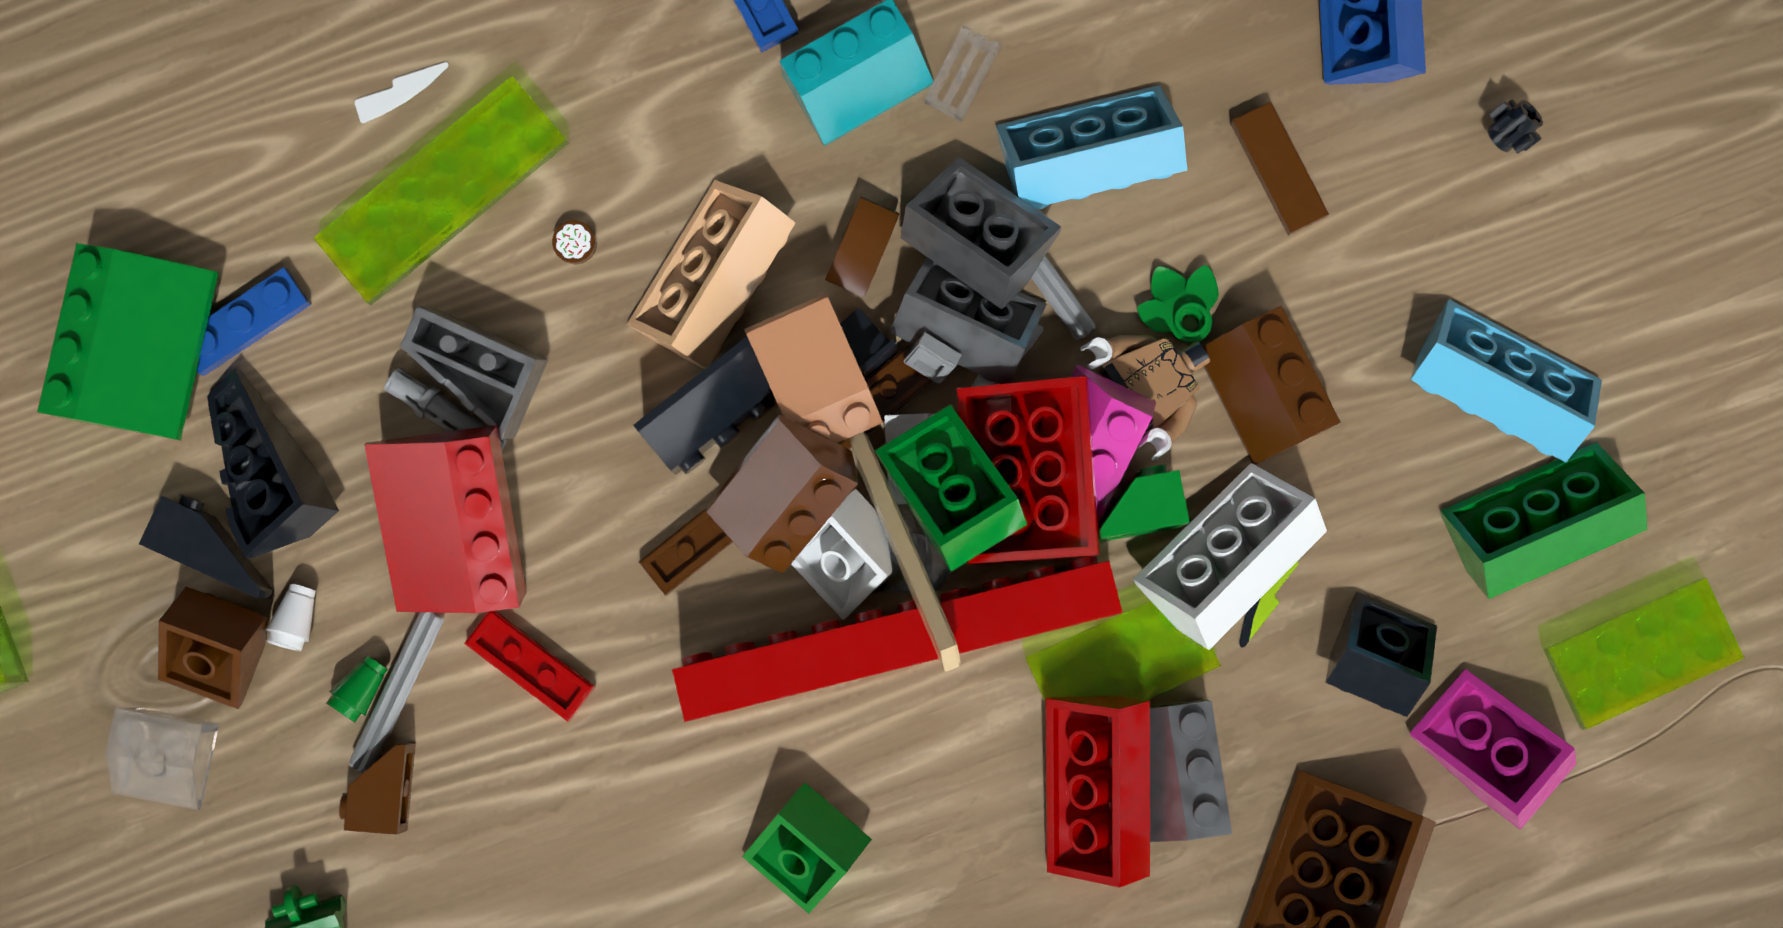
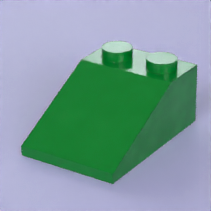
(952, 487)

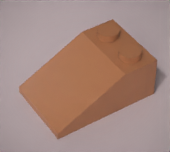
(814, 371)

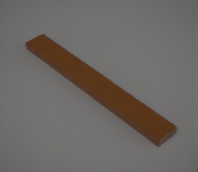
(703, 539)

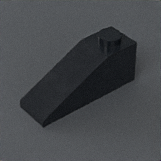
(200, 542)

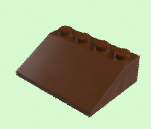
(1339, 861)

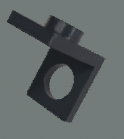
(867, 342)

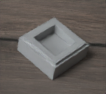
(932, 358)

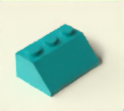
(856, 71)

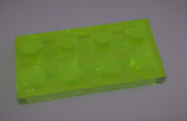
(1643, 653)
(1122, 657)

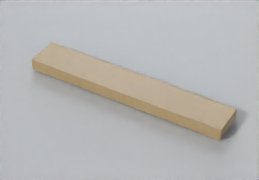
(905, 552)

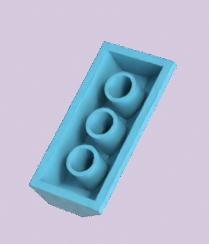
(1093, 147)
(1508, 381)

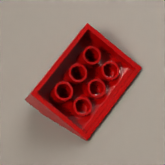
(1044, 452)
(447, 522)

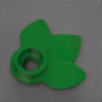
(1177, 298)

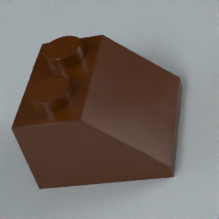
(210, 646)

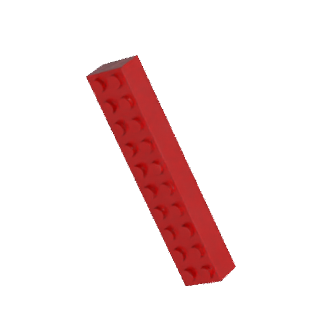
(894, 641)

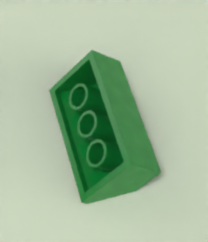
(1545, 519)

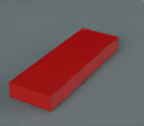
(530, 665)

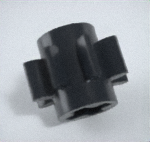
(1515, 126)

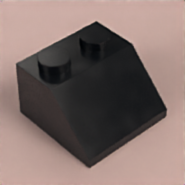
(1382, 655)

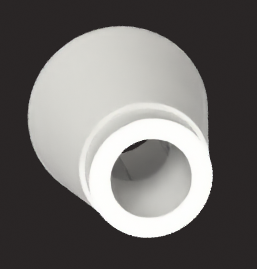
(292, 619)

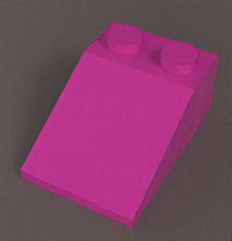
(1495, 748)

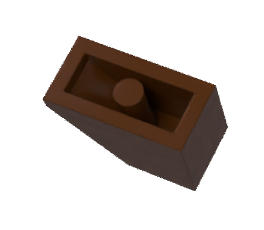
(381, 795)

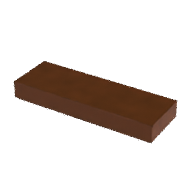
(1279, 168)

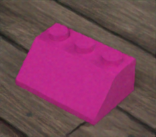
(1117, 427)

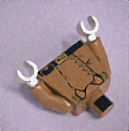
(1157, 373)

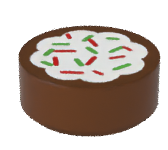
(574, 242)

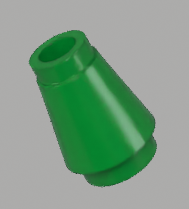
(357, 689)

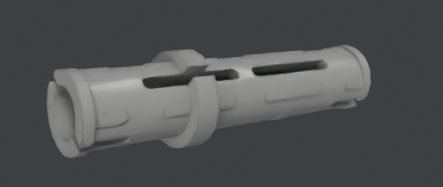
(430, 404)

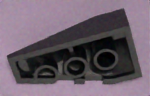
(269, 479)

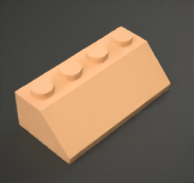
(712, 273)

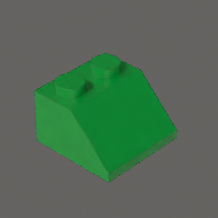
(1146, 505)
(807, 848)

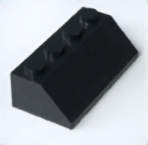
(708, 409)

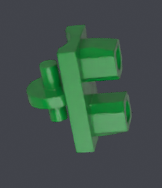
(306, 911)

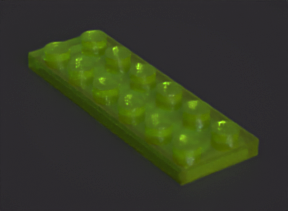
(440, 190)

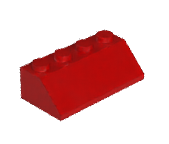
(1098, 788)

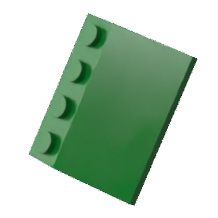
(128, 342)

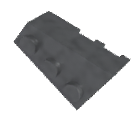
(478, 367)

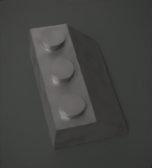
(979, 231)
(964, 320)
(1186, 774)

